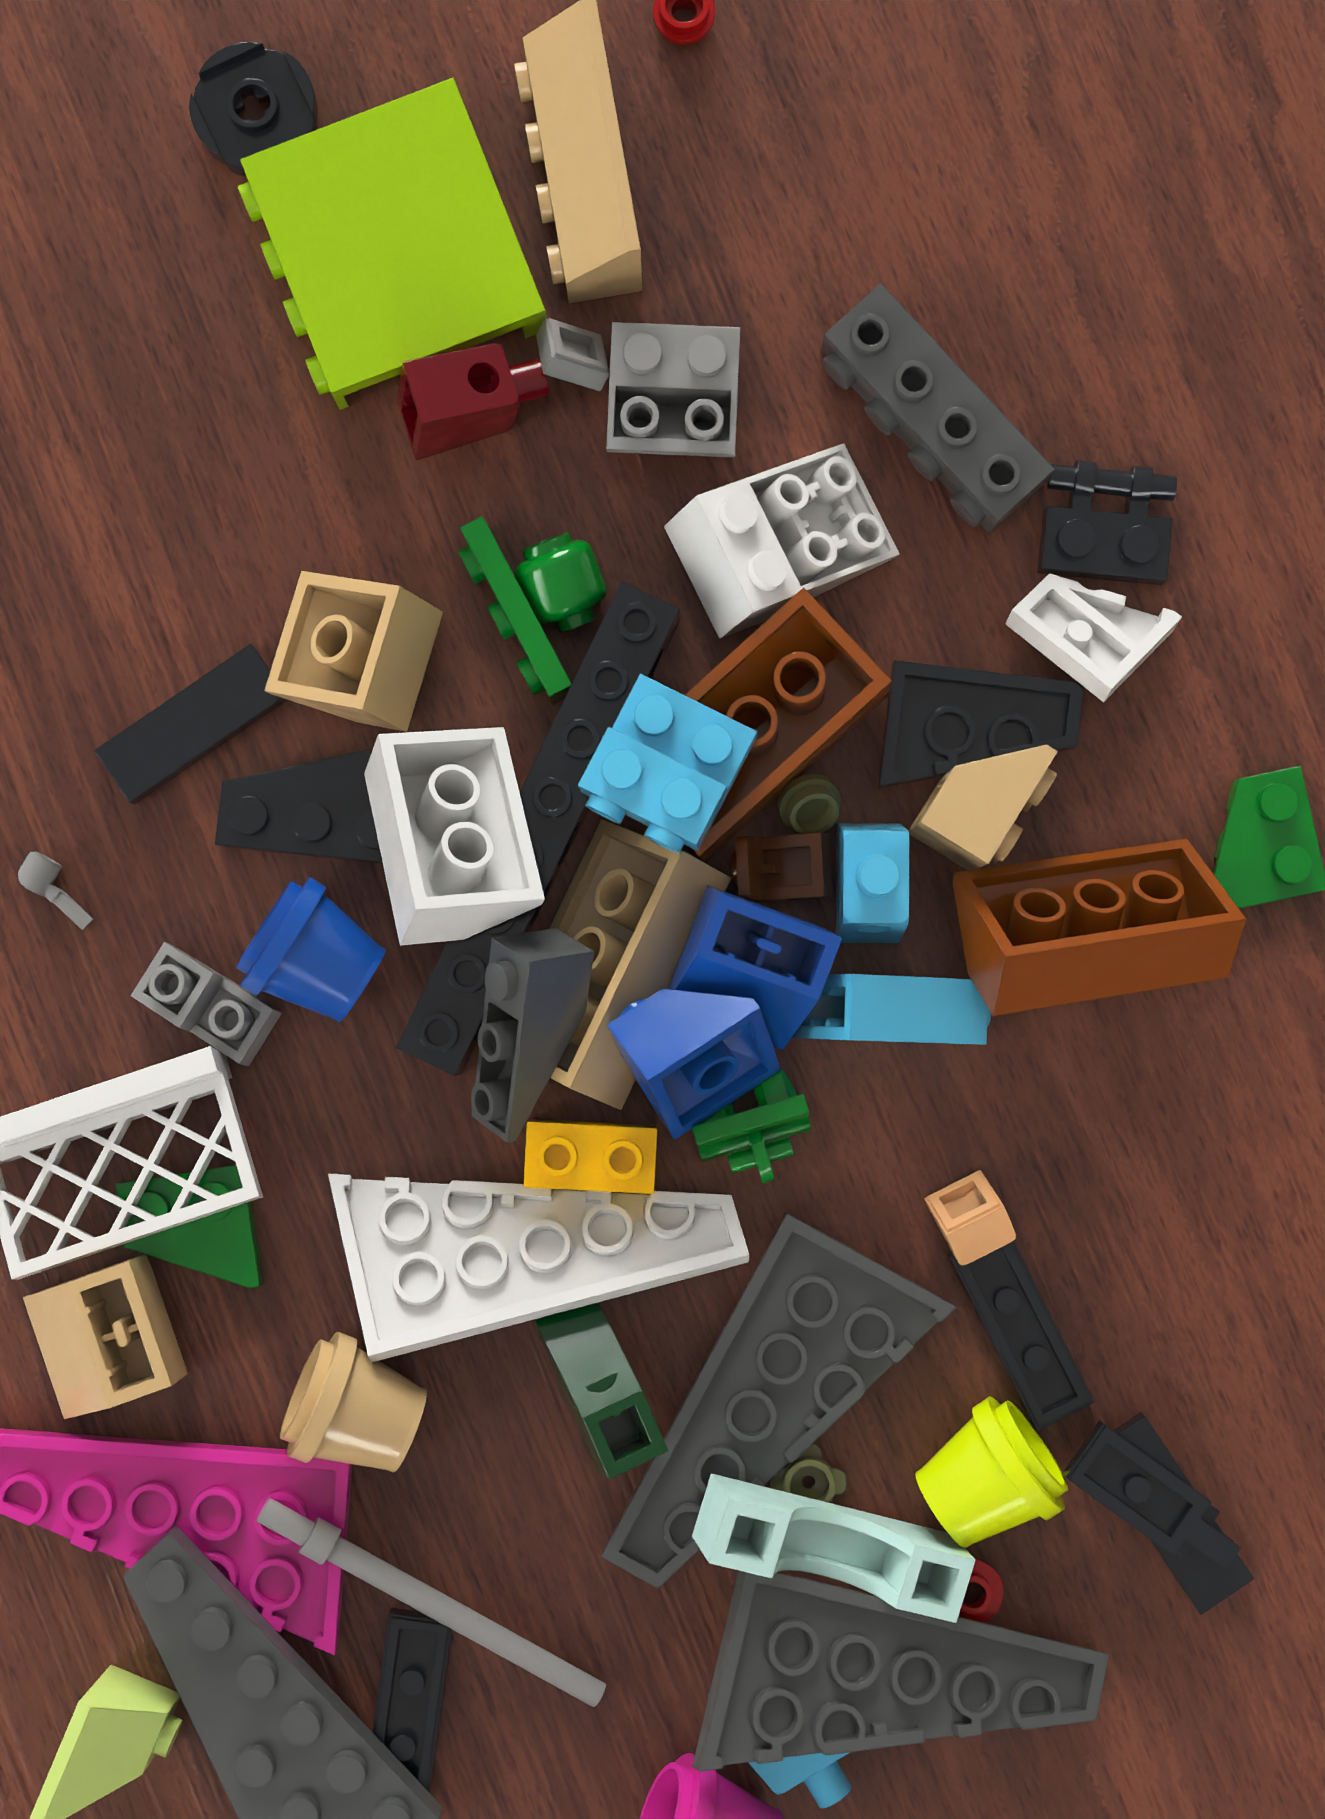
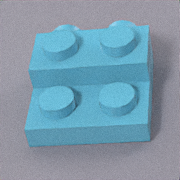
(666, 765)

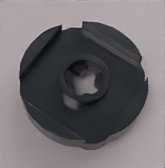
(242, 72)

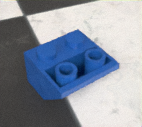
(757, 955)

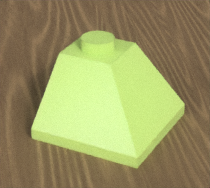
(108, 1742)

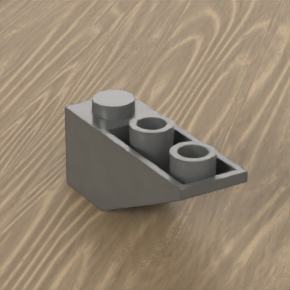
(530, 1013)

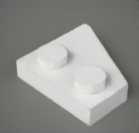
(1089, 632)

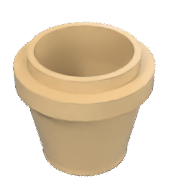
(351, 1408)

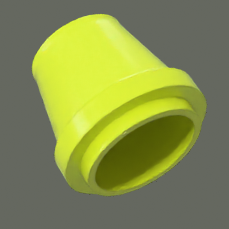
(992, 1475)

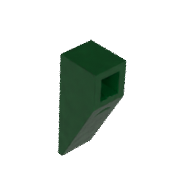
(601, 1389)

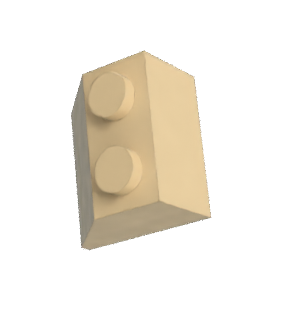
(354, 649)

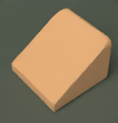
(971, 1218)

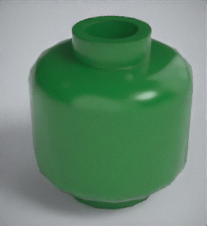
(561, 581)

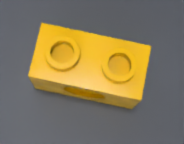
(590, 1156)

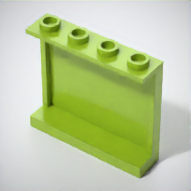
(390, 239)

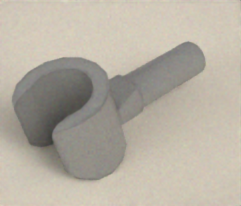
(38, 875)

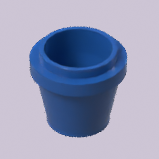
(310, 953)

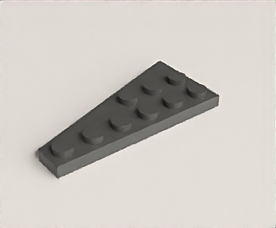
(784, 1369)

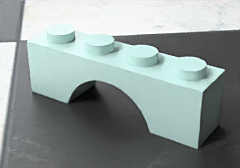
(781, 1531)

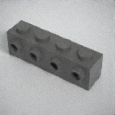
(933, 410)

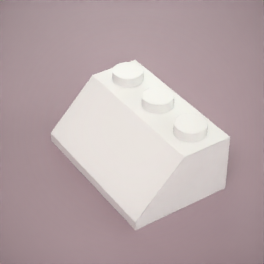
(451, 832)

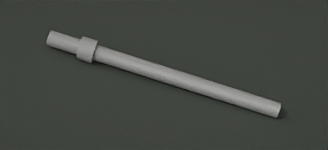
(322, 1542)

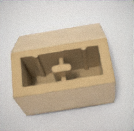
(977, 803)
(106, 1337)

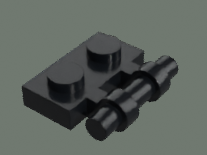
(1107, 543)

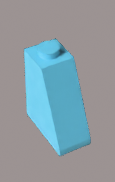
(898, 1010)

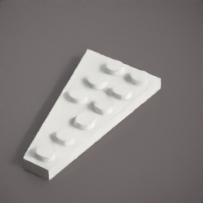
(492, 1255)

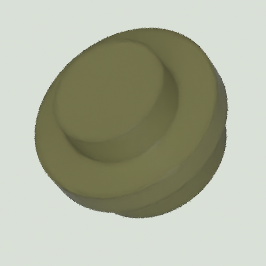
(809, 804)

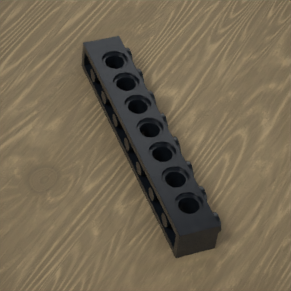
(626, 644)

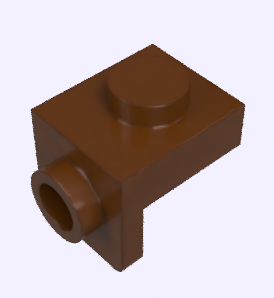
(782, 867)

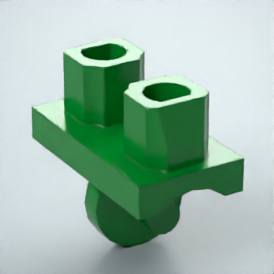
(759, 1133)

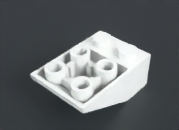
(776, 533)

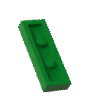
(513, 612)

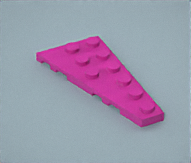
(133, 1491)

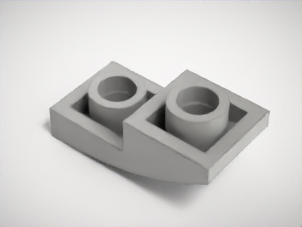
(206, 1004)

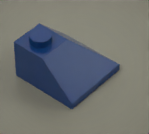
(694, 1052)

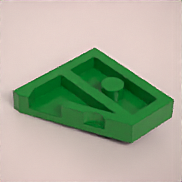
(1269, 840)
(216, 1244)

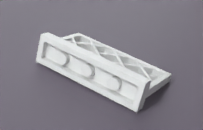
(117, 1105)

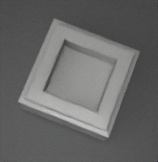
(572, 354)

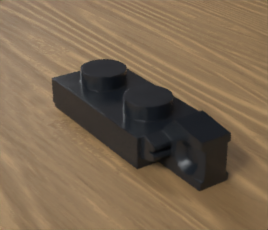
(1148, 1496)

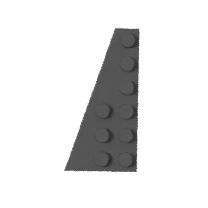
(849, 1673)
(260, 1710)

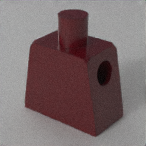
(464, 397)

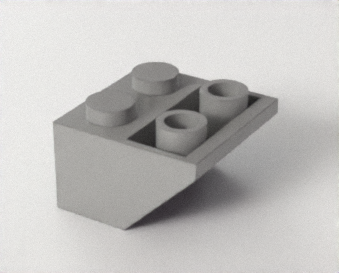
(673, 389)

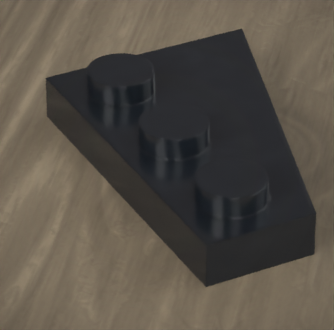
(968, 715)

